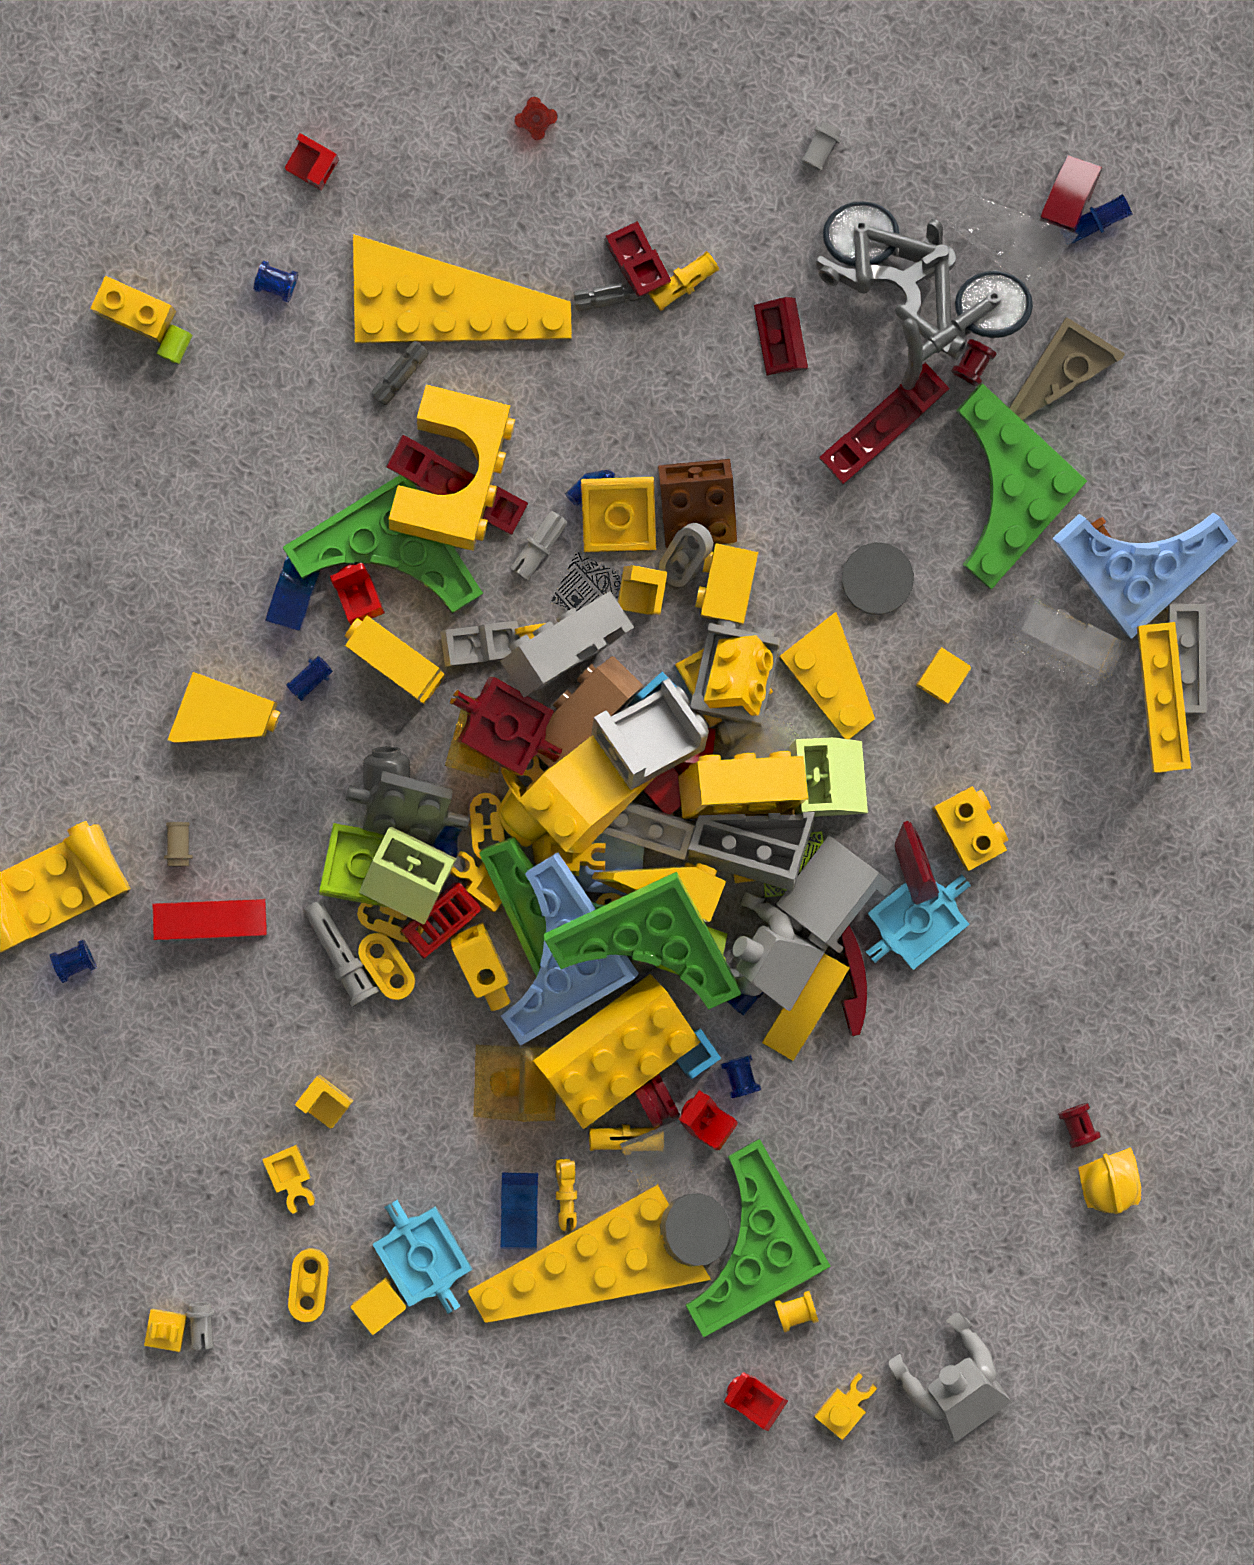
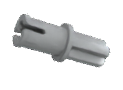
(539, 545)

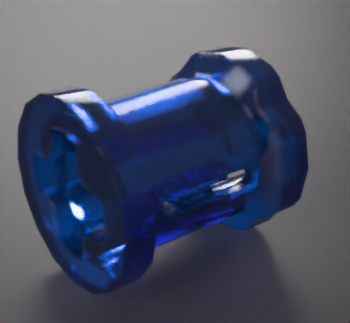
(275, 281)
(73, 961)
(740, 1076)

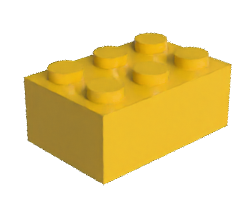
(743, 785)

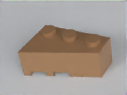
(600, 690)

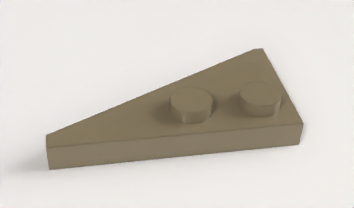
(1066, 362)

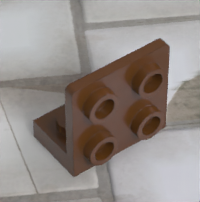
(701, 495)

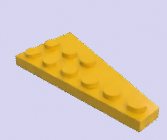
(428, 300)
(595, 1263)

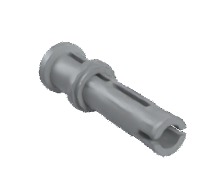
(348, 968)

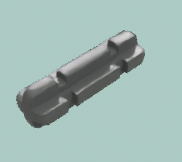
(604, 296)
(399, 373)

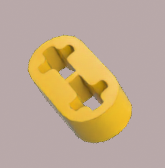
(477, 822)
(382, 926)

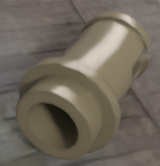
(178, 844)

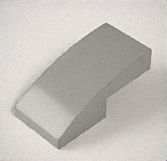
(478, 643)

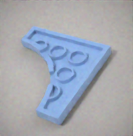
(1141, 578)
(563, 992)

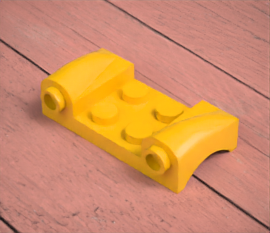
(58, 885)

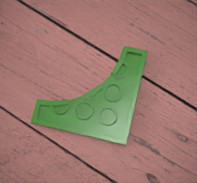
(1026, 484)
(364, 536)
(507, 870)
(653, 927)
(771, 1248)

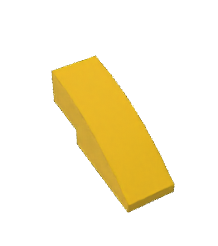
(794, 1026)

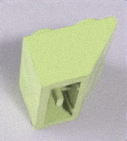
(832, 776)
(407, 875)

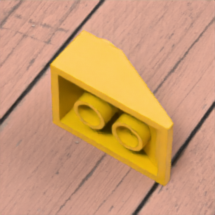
(579, 797)
(698, 880)

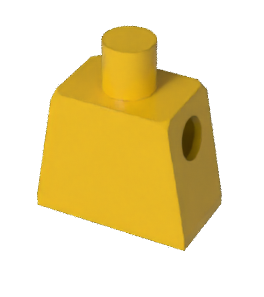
(476, 952)

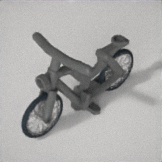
(986, 304)

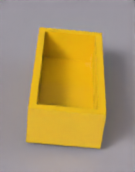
(617, 1051)

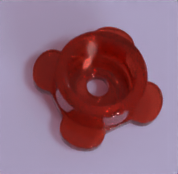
(533, 108)

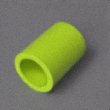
(174, 344)

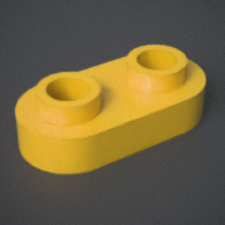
(385, 967)
(308, 1284)

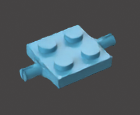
(917, 929)
(422, 1256)

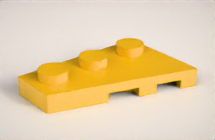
(830, 676)

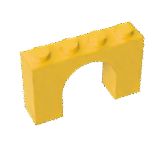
(458, 516)
(394, 658)

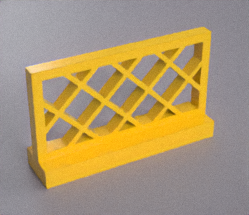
(1163, 697)

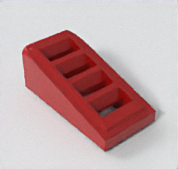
(460, 919)

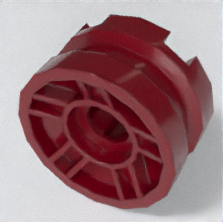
(657, 1101)

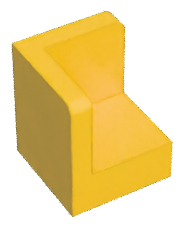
(642, 590)
(943, 676)
(324, 1101)
(378, 1306)

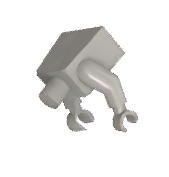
(775, 957)
(963, 1393)

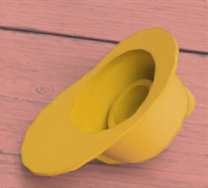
(515, 816)
(1111, 1182)

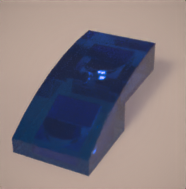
(291, 598)
(519, 1211)

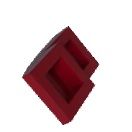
(1071, 192)
(637, 259)

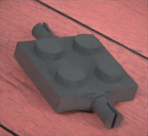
(408, 806)

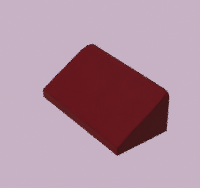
(780, 336)
(915, 864)

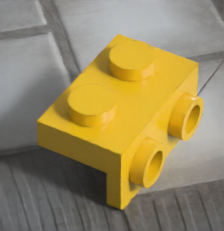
(739, 674)

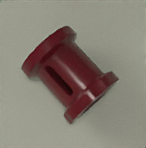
(974, 362)
(1079, 1125)

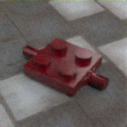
(505, 726)

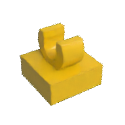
(165, 1330)

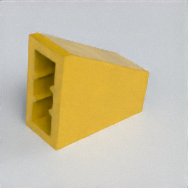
(221, 713)

